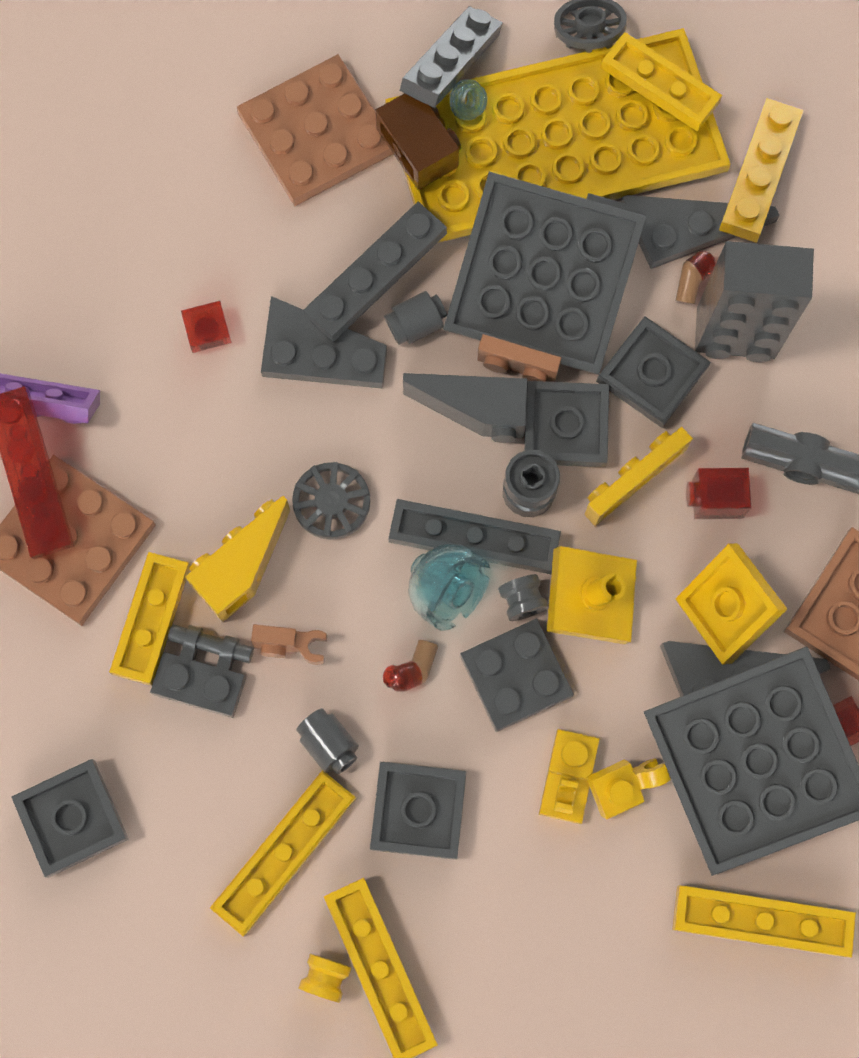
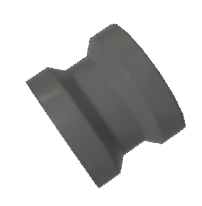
(523, 597)

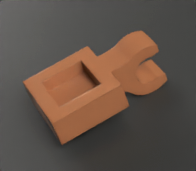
(278, 640)

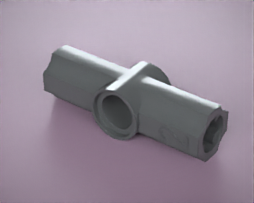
(802, 457)

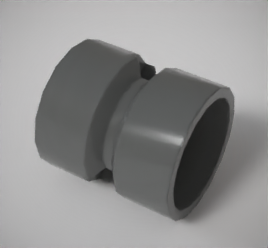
(530, 483)

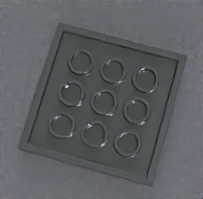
(545, 271)
(758, 760)

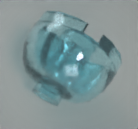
(447, 583)

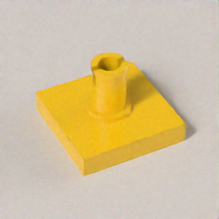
(591, 595)
(730, 603)

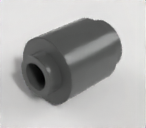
(416, 318)
(327, 741)

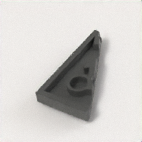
(681, 226)
(697, 666)

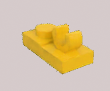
(566, 779)

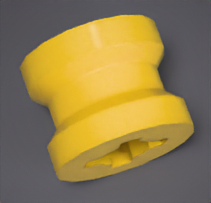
(324, 978)

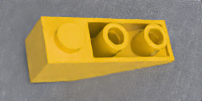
(236, 569)

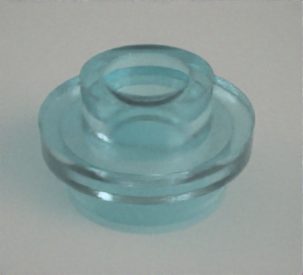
(475, 103)

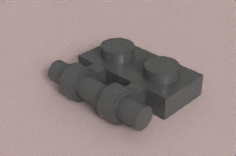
(198, 683)

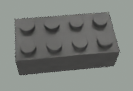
(753, 300)

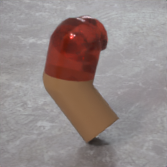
(693, 273)
(412, 673)

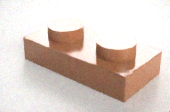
(503, 356)

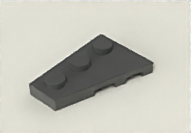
(303, 353)

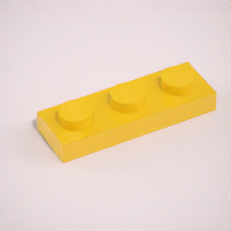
(661, 81)
(636, 474)
(150, 618)

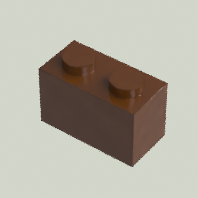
(418, 139)

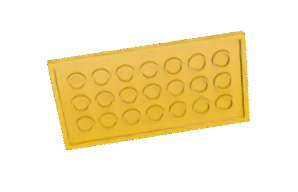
(572, 133)

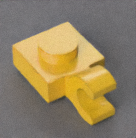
(620, 785)

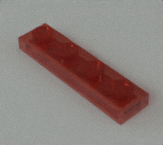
(31, 476)

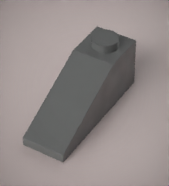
(482, 404)

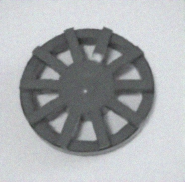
(590, 23)
(331, 500)

